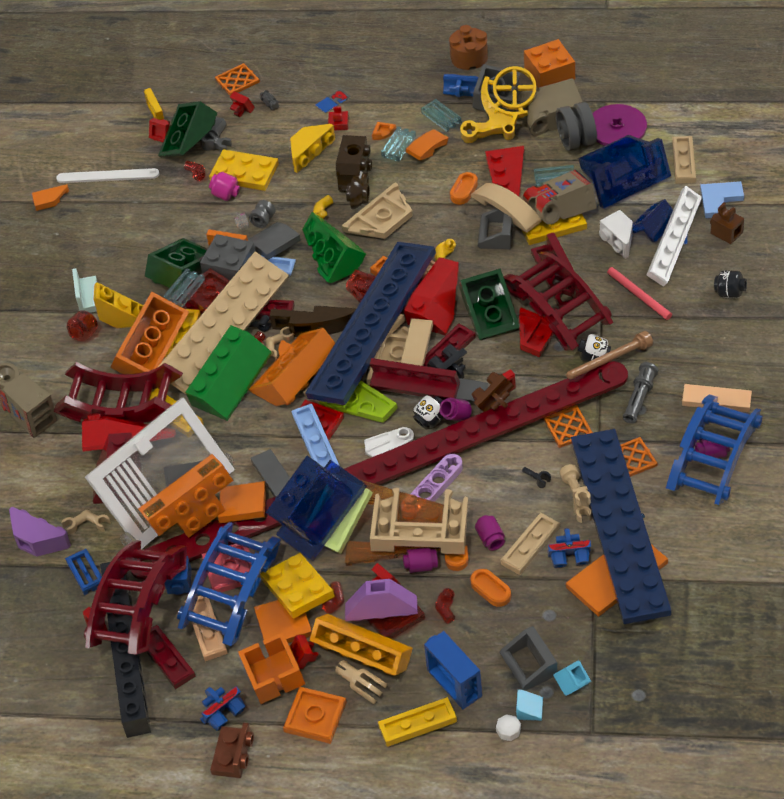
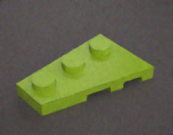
(367, 404)

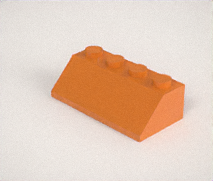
(149, 336)
(291, 374)

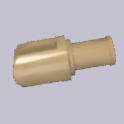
(360, 679)

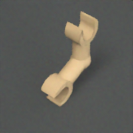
(271, 341)
(85, 515)

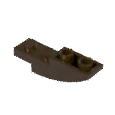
(330, 318)

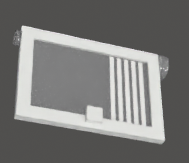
(137, 471)

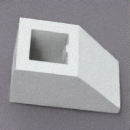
(617, 231)

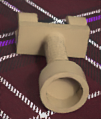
(581, 496)

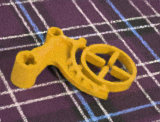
(499, 120)

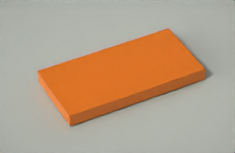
(594, 584)

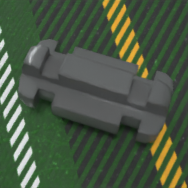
(269, 100)

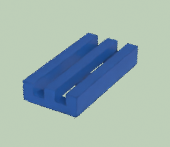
(91, 584)

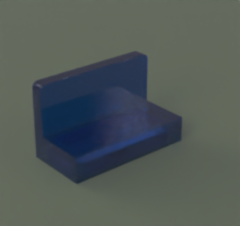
(654, 220)

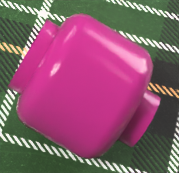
(224, 186)

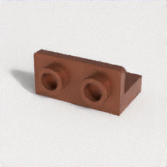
(231, 751)

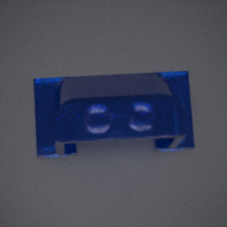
(625, 168)
(314, 504)

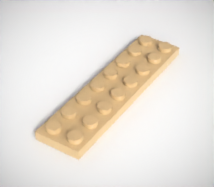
(235, 306)

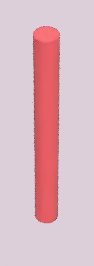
(639, 293)

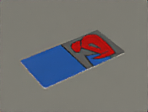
(332, 100)

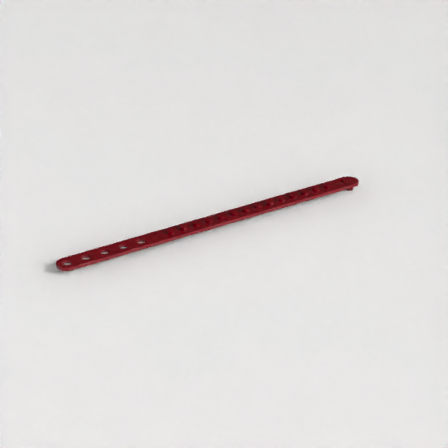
(435, 446)

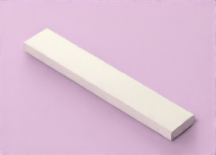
(674, 236)

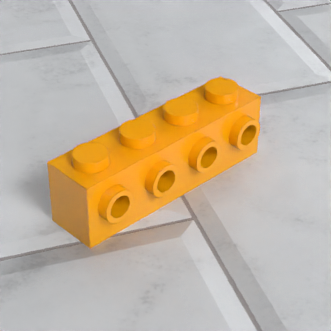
(361, 644)

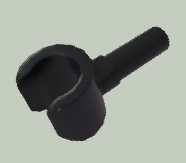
(262, 324)
(542, 475)

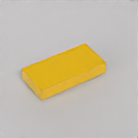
(153, 104)

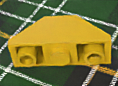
(310, 143)
(114, 307)

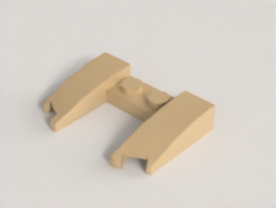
(448, 535)

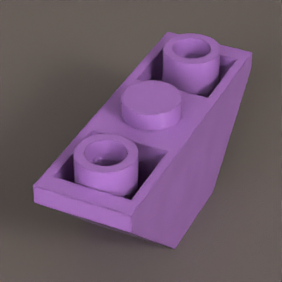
(36, 534)
(380, 600)

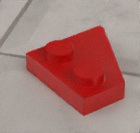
(533, 332)

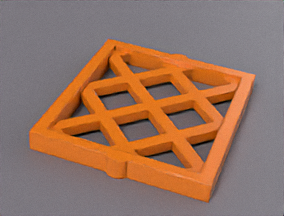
(239, 87)
(562, 414)
(625, 446)

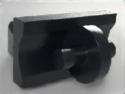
(453, 358)

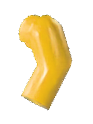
(321, 205)
(445, 248)

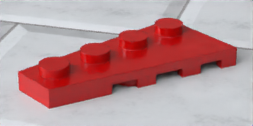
(506, 167)

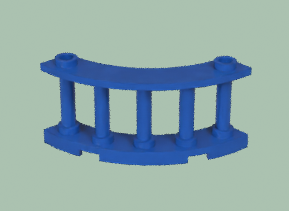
(695, 431)
(249, 581)

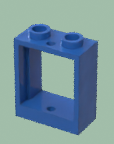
(453, 670)

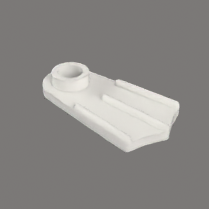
(387, 441)

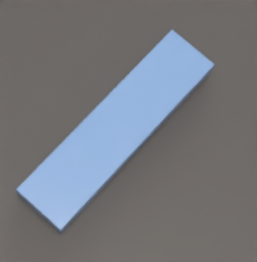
(313, 435)

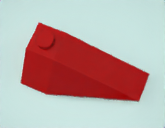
(435, 296)
(97, 428)

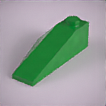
(332, 250)

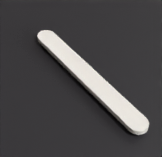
(113, 175)

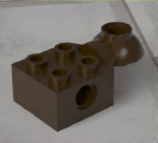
(353, 169)

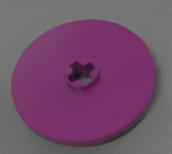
(618, 121)

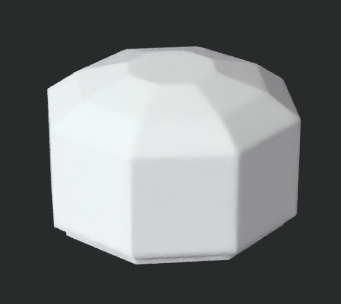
(508, 727)

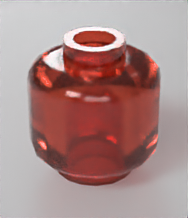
(82, 325)

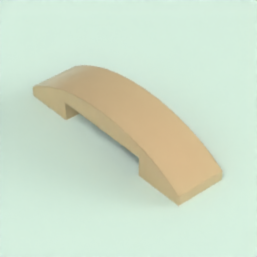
(509, 203)

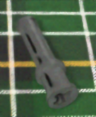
(642, 385)

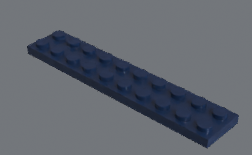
(370, 323)
(620, 527)

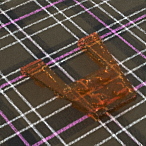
(410, 510)

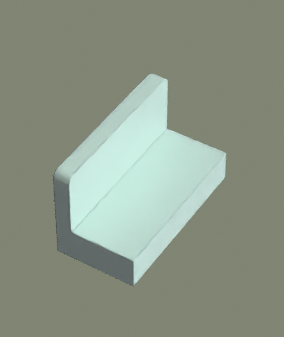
(84, 291)

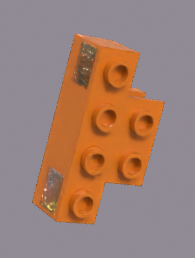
(189, 500)

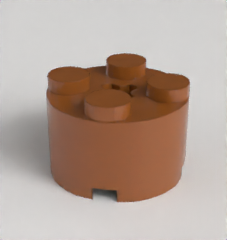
(468, 47)

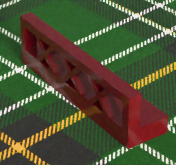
(554, 246)
(414, 379)

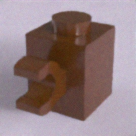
(726, 224)

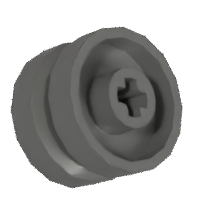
(576, 126)

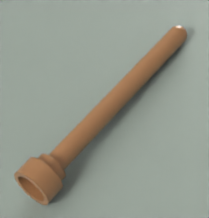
(641, 341)

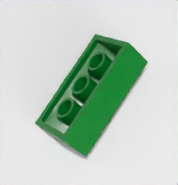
(228, 373)

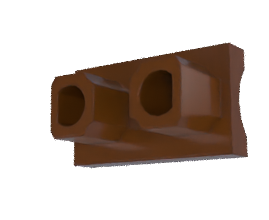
(494, 394)

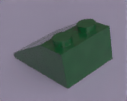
(187, 127)
(169, 262)
(489, 304)

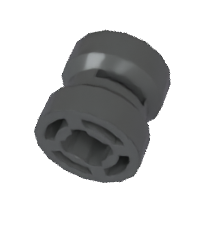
(262, 213)

